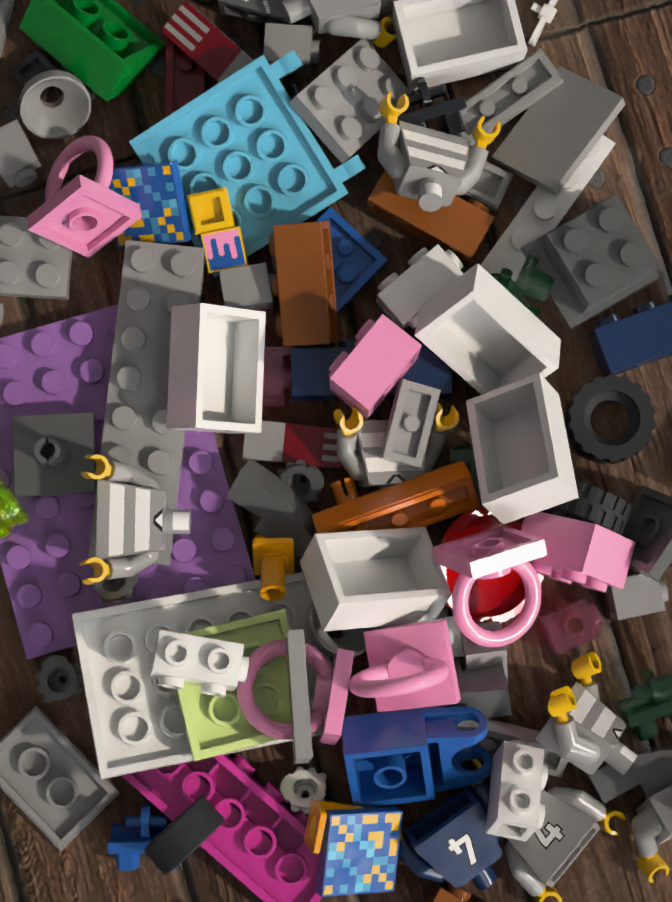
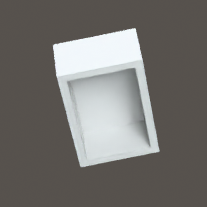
(457, 38)
(486, 333)
(216, 369)
(521, 449)
(374, 578)

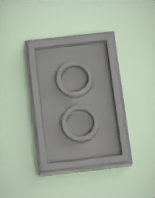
(559, 132)
(52, 778)

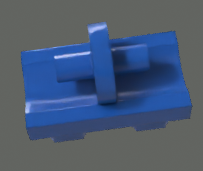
(131, 838)

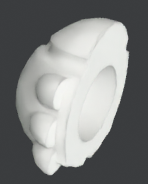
(302, 783)

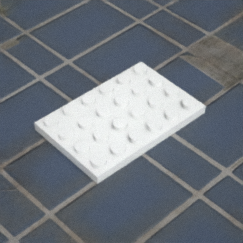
(130, 715)

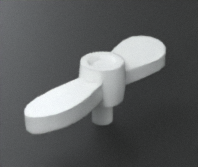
(546, 15)

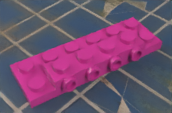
(259, 833)

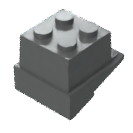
(594, 261)

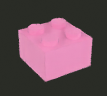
(374, 365)
(580, 551)

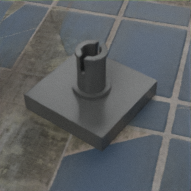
(52, 453)
(652, 531)

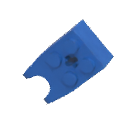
(411, 754)

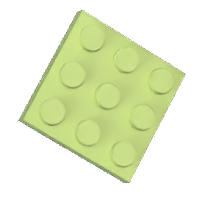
(217, 723)

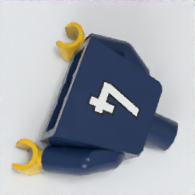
(453, 840)

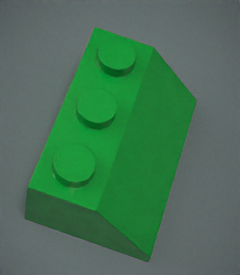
(94, 41)

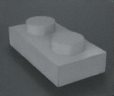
(409, 424)

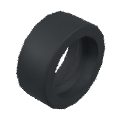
(184, 835)

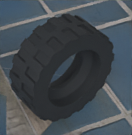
(631, 398)
(595, 507)

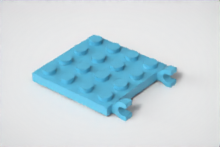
(255, 146)

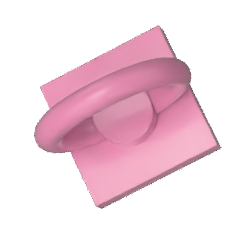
(85, 211)
(491, 556)
(408, 667)
(328, 695)

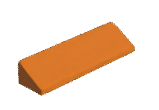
(406, 504)

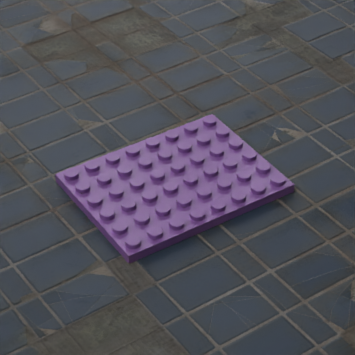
(68, 371)

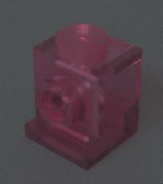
(276, 375)
(556, 631)

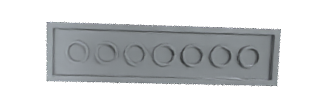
(137, 397)

